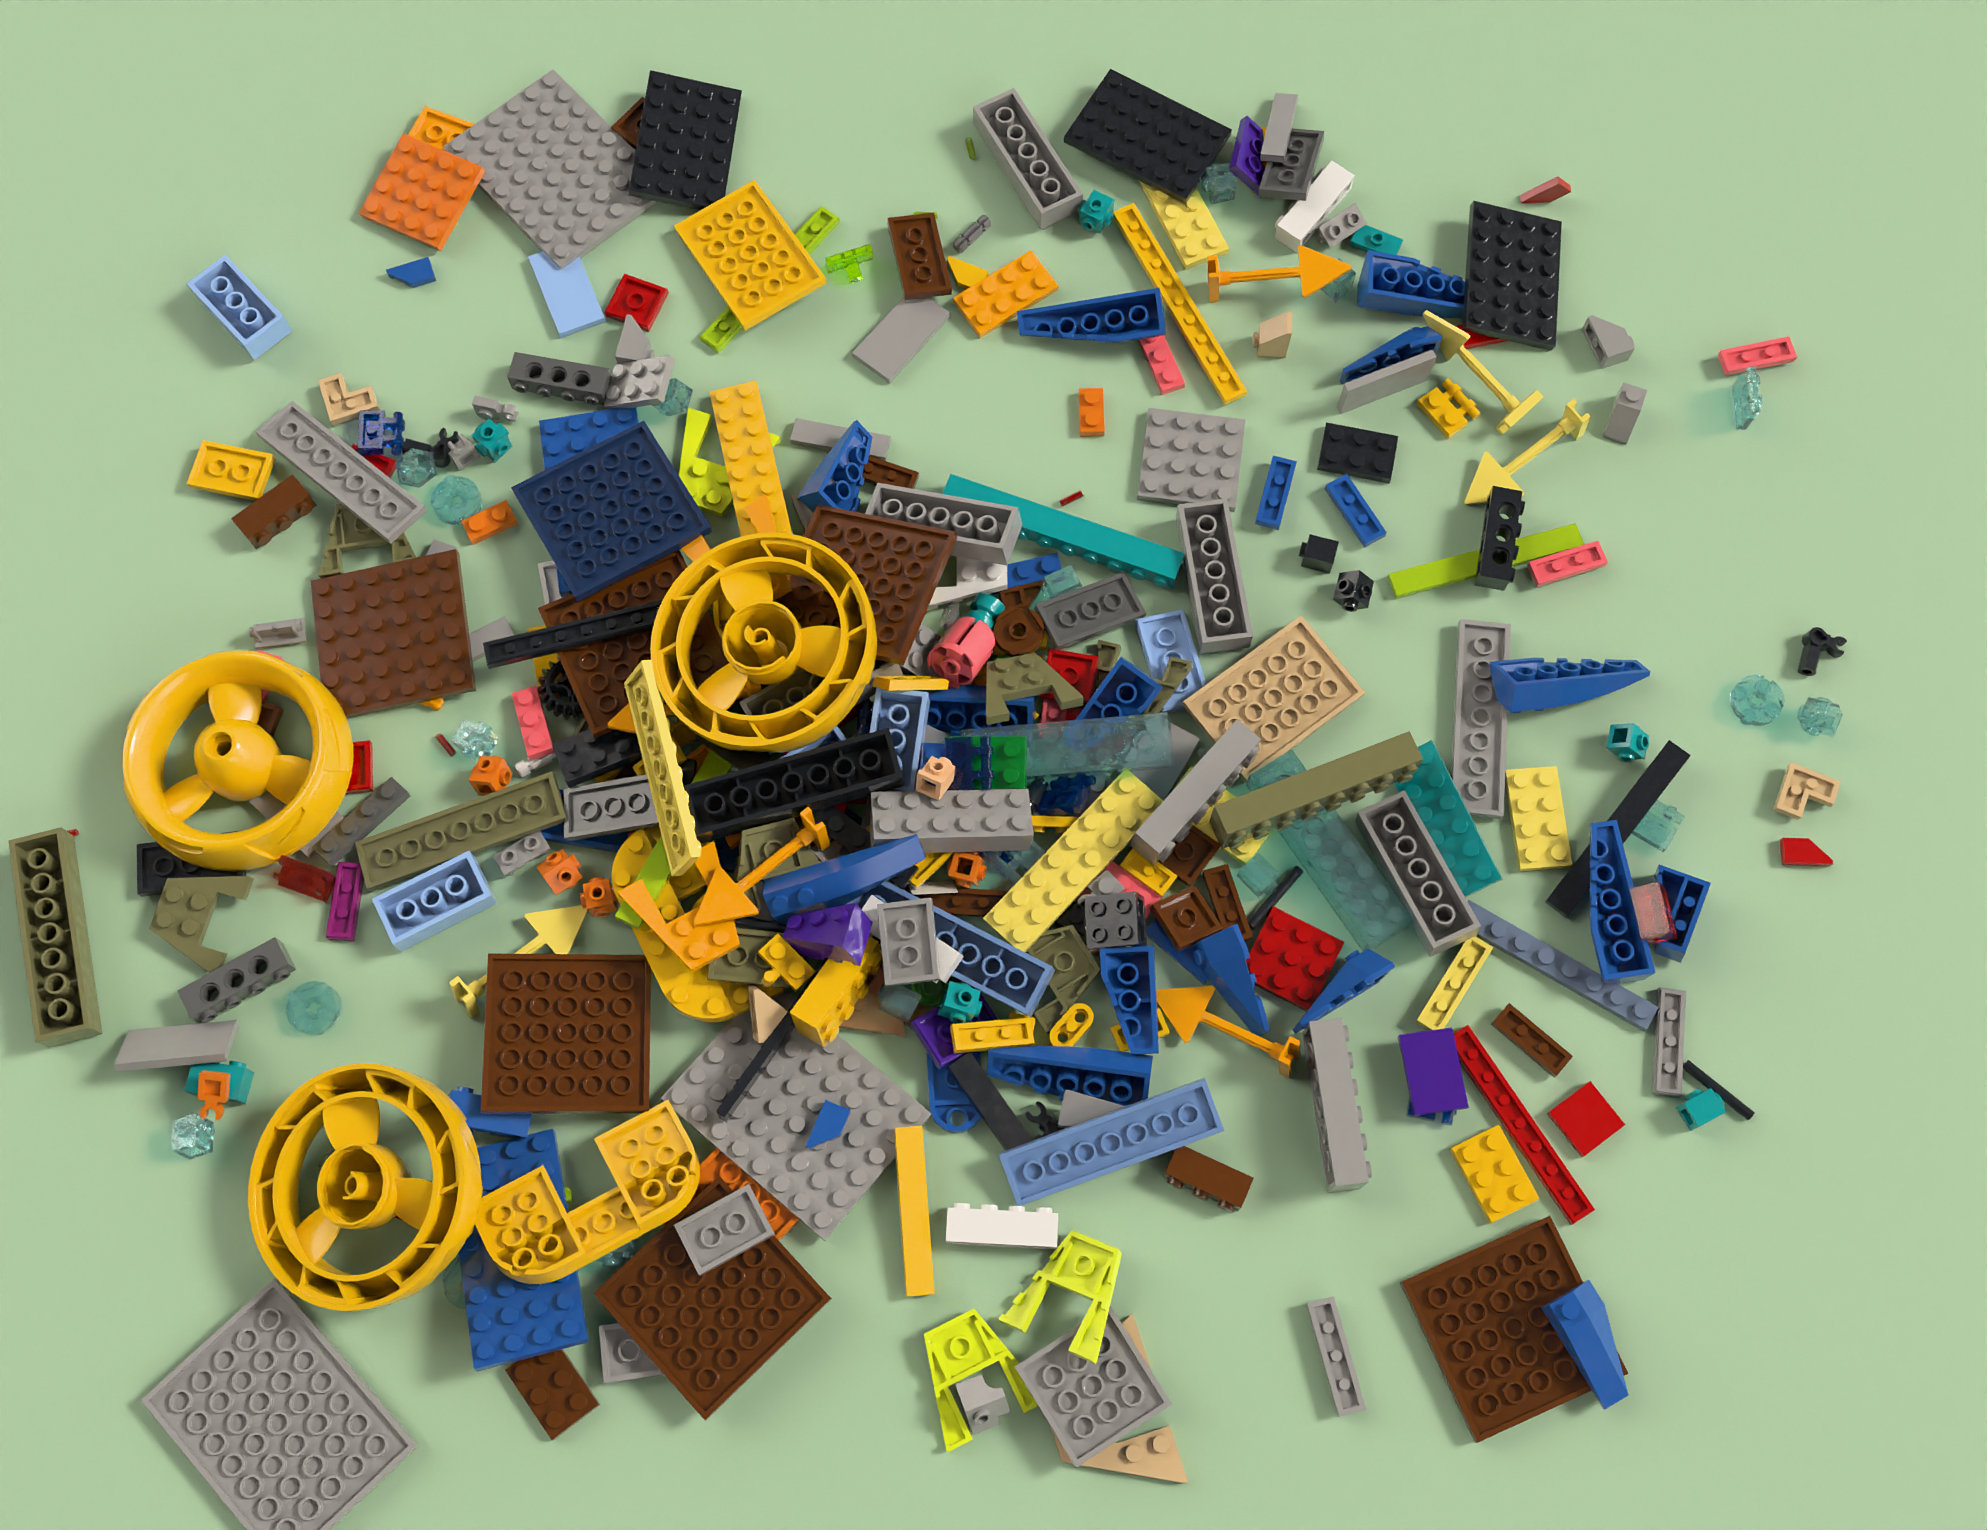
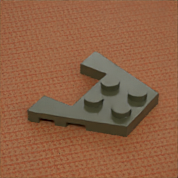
(351, 534)
(1175, 673)
(1022, 678)
(764, 841)
(187, 910)
(1073, 971)

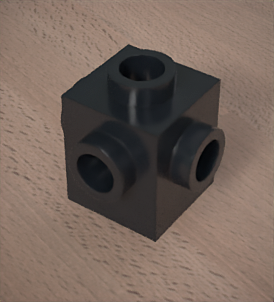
(1353, 590)

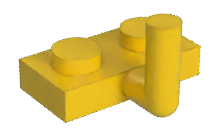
(784, 964)

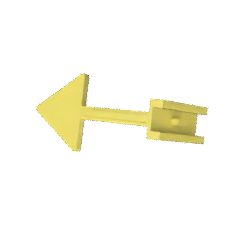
(1452, 343)
(1492, 474)
(555, 929)

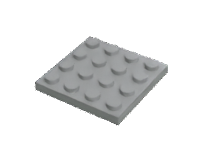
(1190, 458)
(1090, 1402)

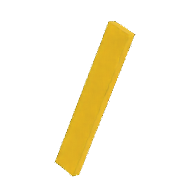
(914, 1211)

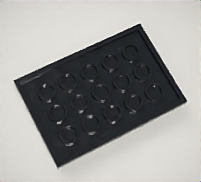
(1147, 136)
(684, 141)
(1512, 275)

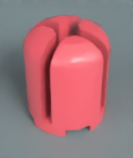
(962, 651)

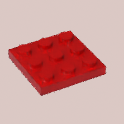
(1292, 958)

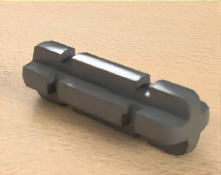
(972, 233)

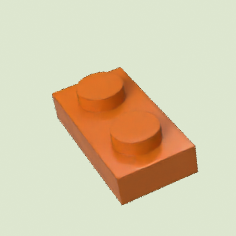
(1091, 412)
(489, 522)

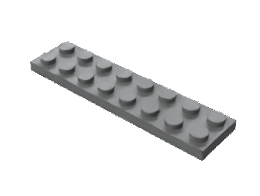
(341, 472)
(1479, 718)

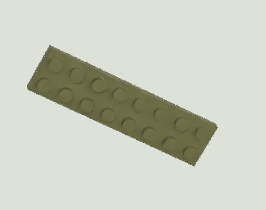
(459, 829)

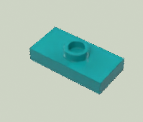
(1375, 240)

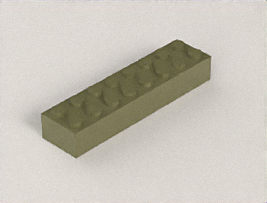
(1315, 791)
(55, 938)

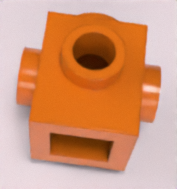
(490, 775)
(958, 864)
(560, 871)
(601, 905)

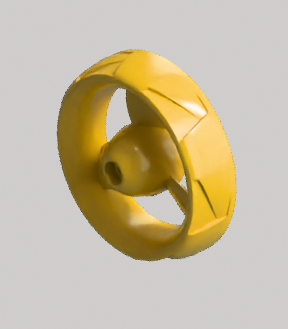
(764, 642)
(236, 760)
(362, 1185)

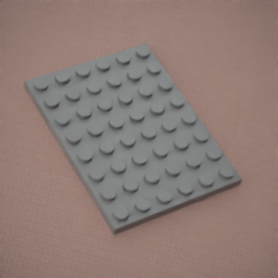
(554, 169)
(780, 1111)
(279, 1419)

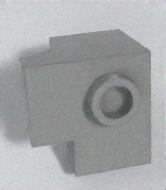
(982, 1403)

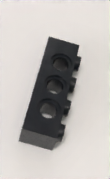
(1488, 572)

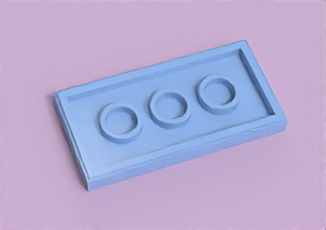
(567, 294)
(1165, 637)

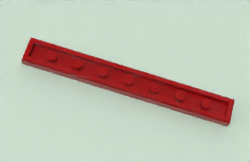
(1521, 1127)

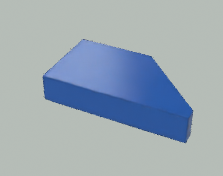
(413, 273)
(828, 1124)

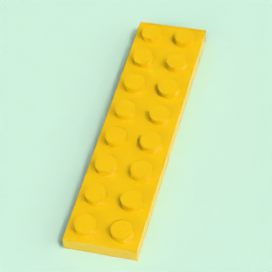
(748, 453)

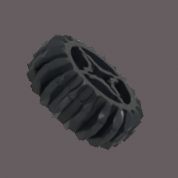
(562, 687)

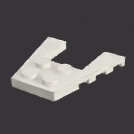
(972, 578)

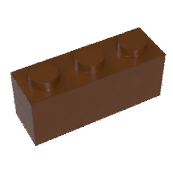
(274, 511)
(1208, 1178)

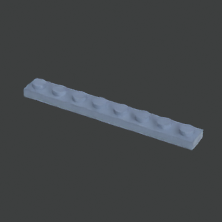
(1563, 969)

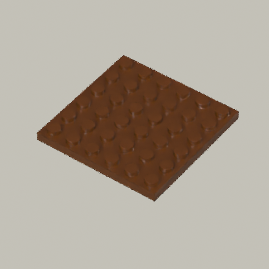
(894, 563)
(394, 634)
(601, 669)
(566, 1034)
(715, 1326)
(1491, 1330)

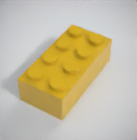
(833, 995)

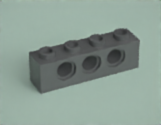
(527, 366)
(197, 994)

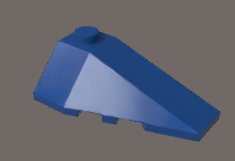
(1122, 693)

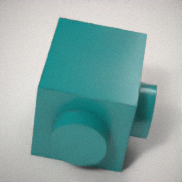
(1701, 1108)

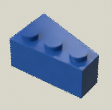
(1685, 898)
(496, 1124)

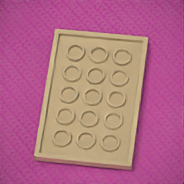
(1278, 692)

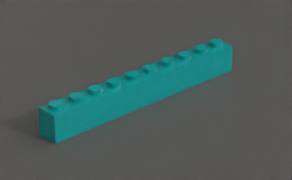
(1080, 537)

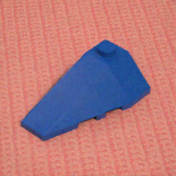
(1404, 346)
(840, 473)
(1224, 964)
(1354, 977)
(1131, 985)
(1586, 1333)

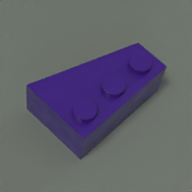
(830, 933)

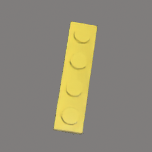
(1454, 984)

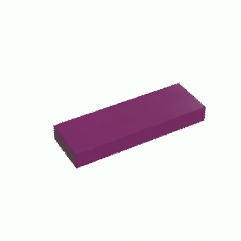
(345, 902)

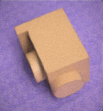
(936, 771)

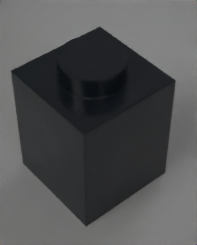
(1318, 553)

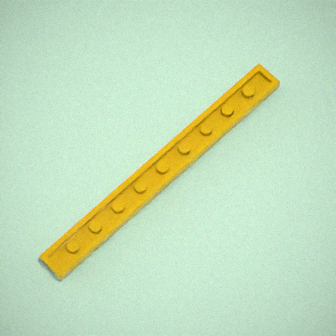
(1179, 304)

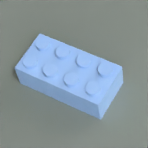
(239, 307)
(906, 717)
(434, 901)

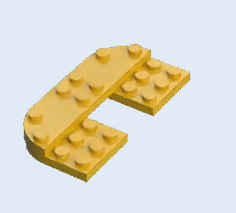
(685, 990)
(541, 1242)

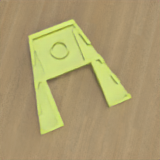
(704, 479)
(1084, 1269)
(959, 1351)

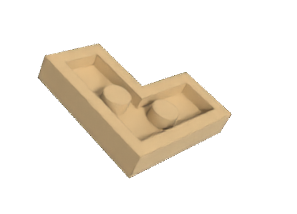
(343, 404)
(1801, 785)

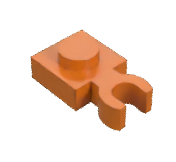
(213, 1089)

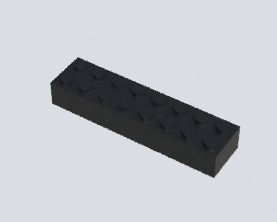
(792, 784)

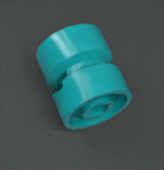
(985, 608)

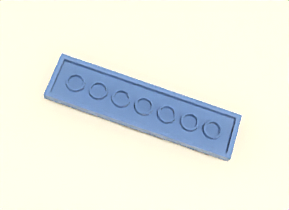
(1111, 1142)

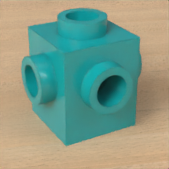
(1096, 211)
(491, 440)
(1627, 742)
(960, 1002)

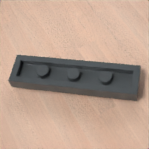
(361, 821)

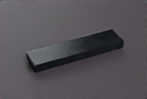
(988, 1102)

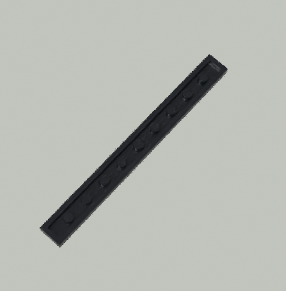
(837, 824)

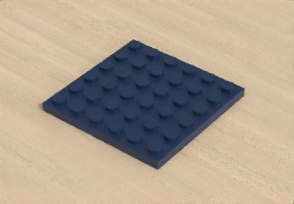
(611, 510)

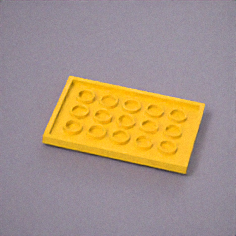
(750, 255)

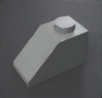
(1608, 341)
(633, 343)
(1624, 413)

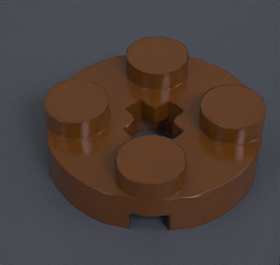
(1020, 618)

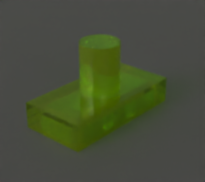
(850, 262)

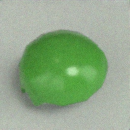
(930, 992)

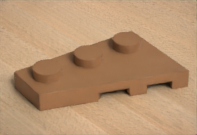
(869, 1017)

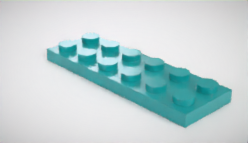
(1450, 823)

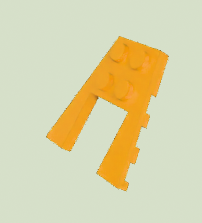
(763, 520)
(690, 943)

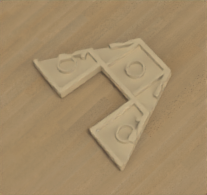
(1144, 1455)

